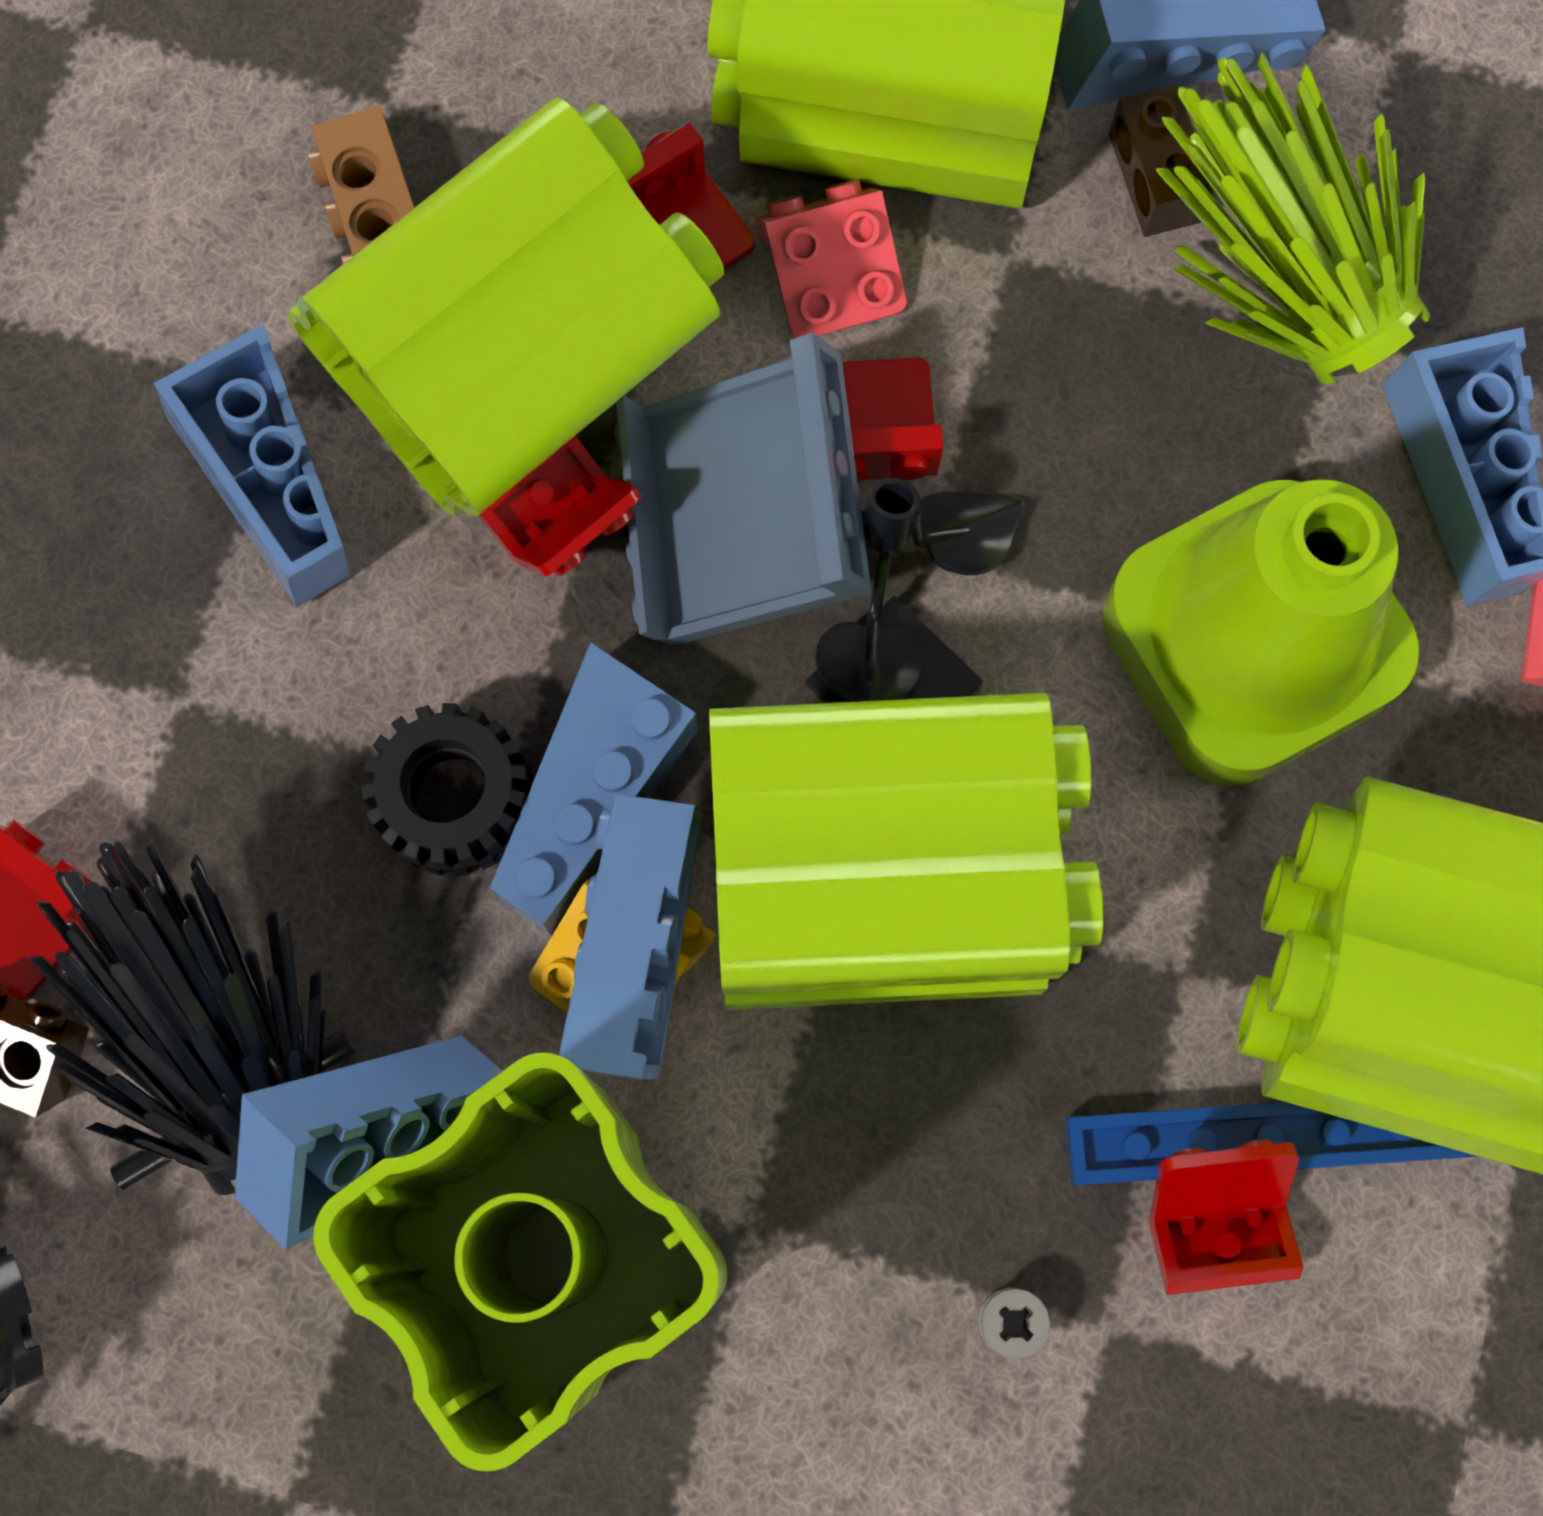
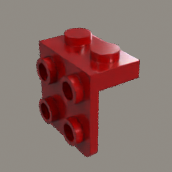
(677, 182)
(892, 419)
(559, 511)
(24, 928)
(1225, 1217)

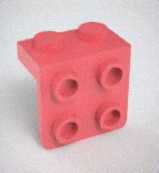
(833, 259)

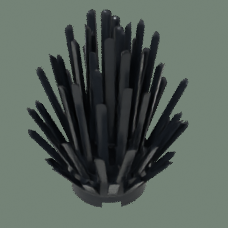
(176, 1010)

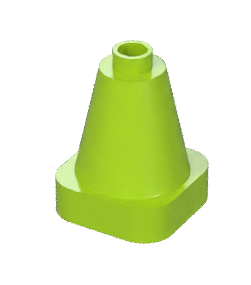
(1264, 626)

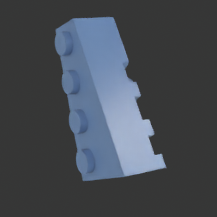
(1149, 44)
(1476, 458)
(258, 460)
(609, 740)
(632, 938)
(330, 1128)

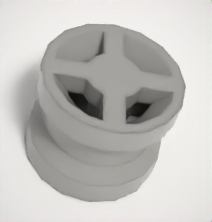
(997, 1322)

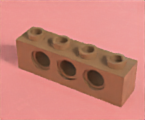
(353, 151)

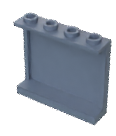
(744, 499)

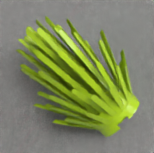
(1321, 245)

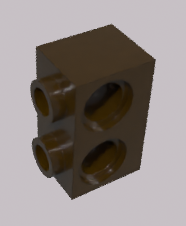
(1146, 144)
(23, 1081)

